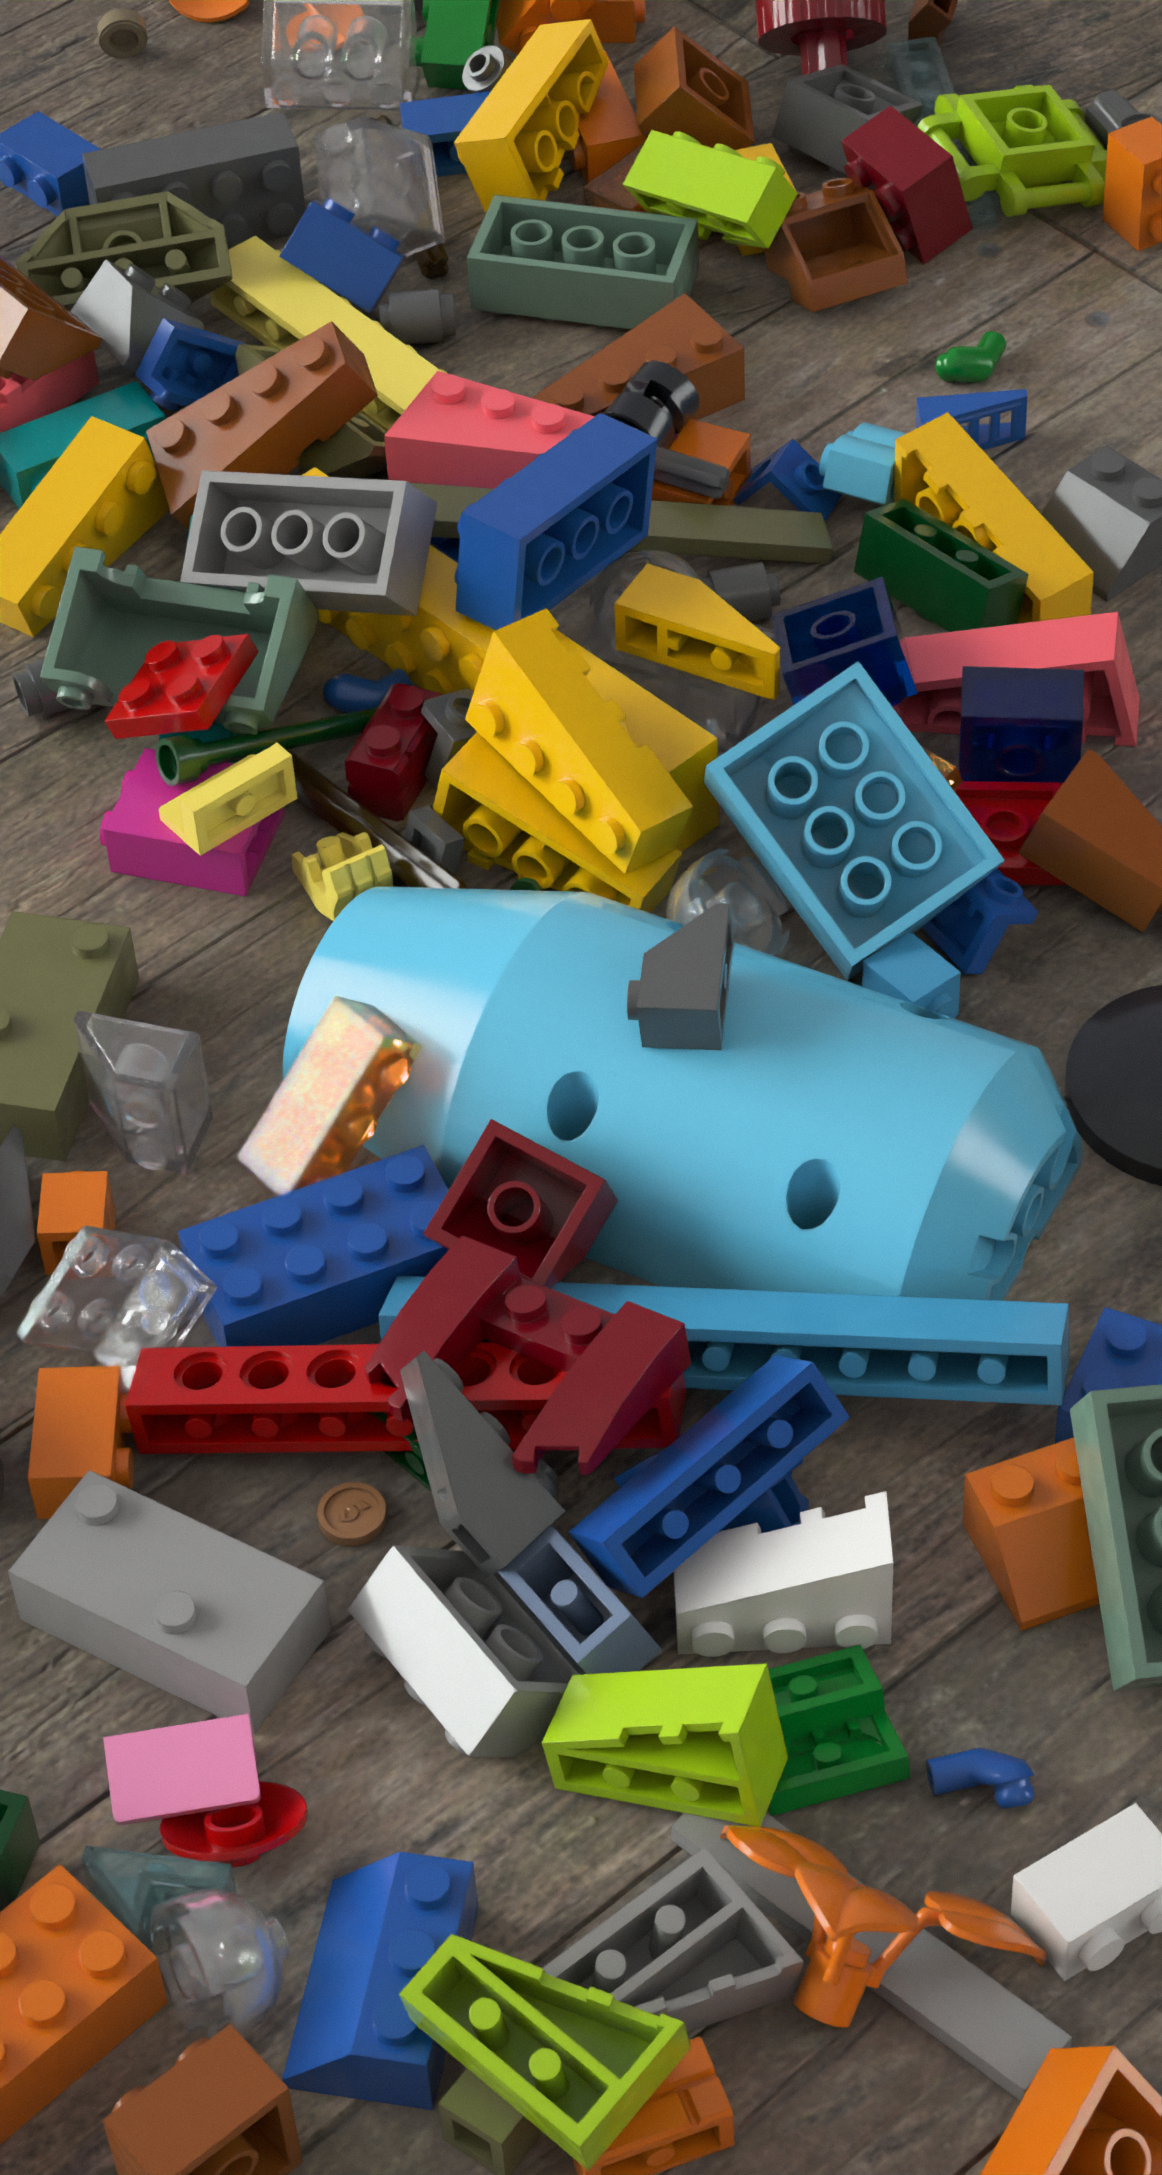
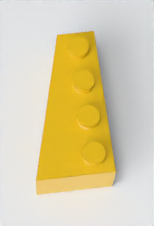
(533, 114)
(93, 497)
(574, 745)
(523, 831)

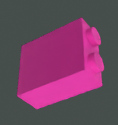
(149, 849)

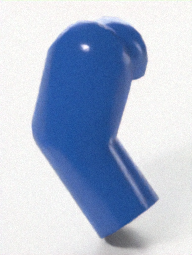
(357, 693)
(982, 1767)

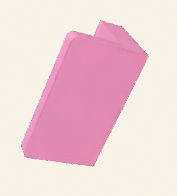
(182, 1769)

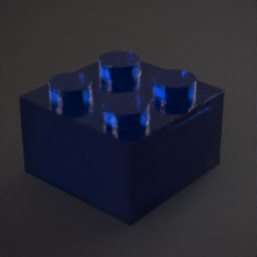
(838, 631)
(1020, 724)

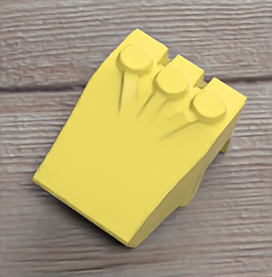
(341, 871)

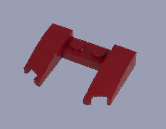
(611, 1360)

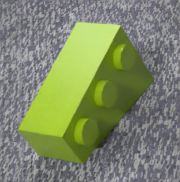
(711, 185)
(672, 1740)
(545, 2045)

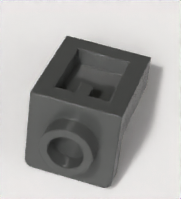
(447, 717)

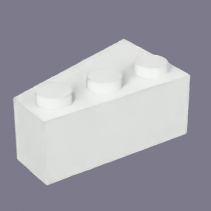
(790, 1585)

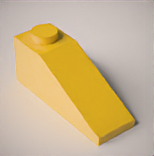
(694, 631)

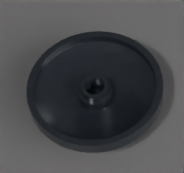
(1117, 1083)

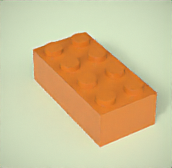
(67, 1992)

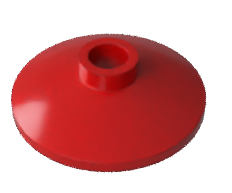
(239, 1832)

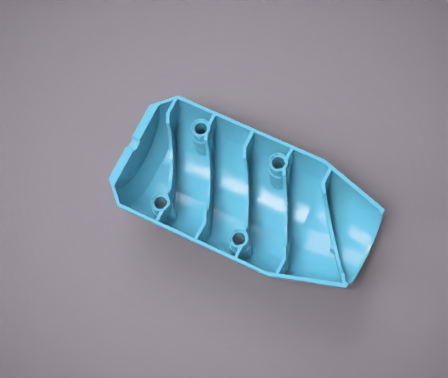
(808, 1155)

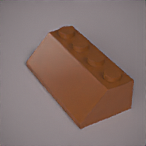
(37, 329)

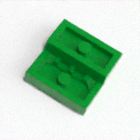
(833, 1730)

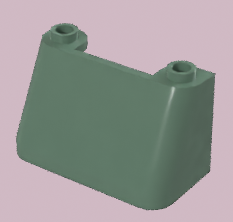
(117, 616)

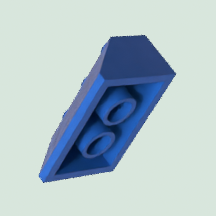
(371, 1943)

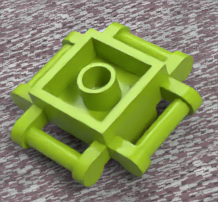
(1022, 147)

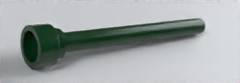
(184, 758)

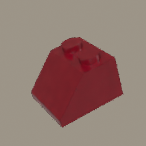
(524, 1204)

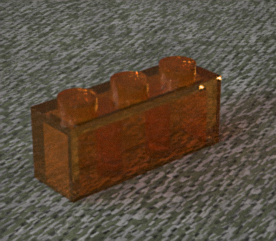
(330, 1097)

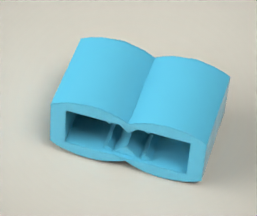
(862, 464)

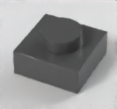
(435, 837)

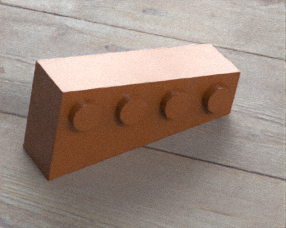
(675, 335)
(263, 416)

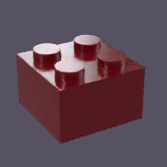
(911, 181)

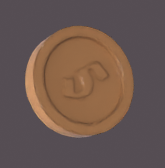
(352, 1514)

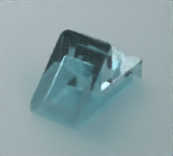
(137, 1881)

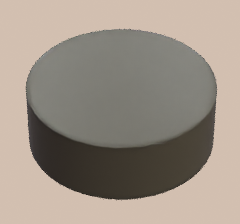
(122, 33)

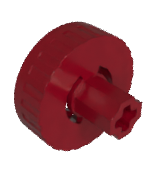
(819, 29)

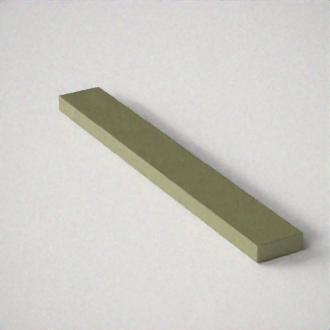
(687, 527)

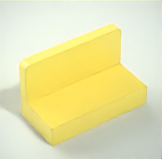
(232, 799)

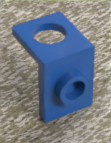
(795, 476)

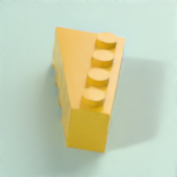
(961, 486)

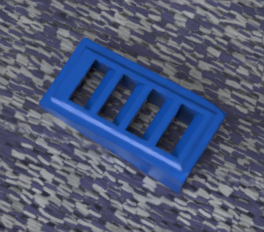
(976, 406)

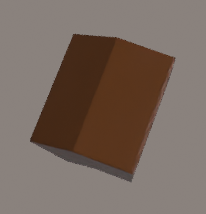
(931, 18)

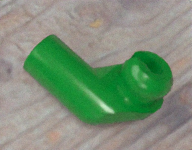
(971, 363)

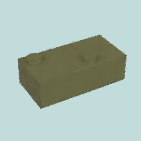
(45, 977)

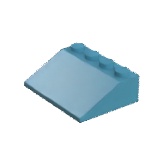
(851, 819)

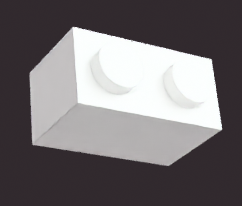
(1093, 1893)

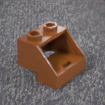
(836, 247)

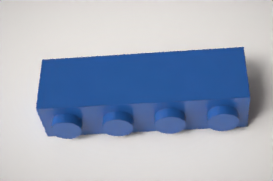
(709, 1475)

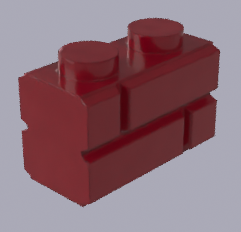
(392, 753)

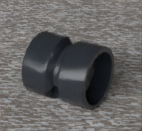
(656, 402)

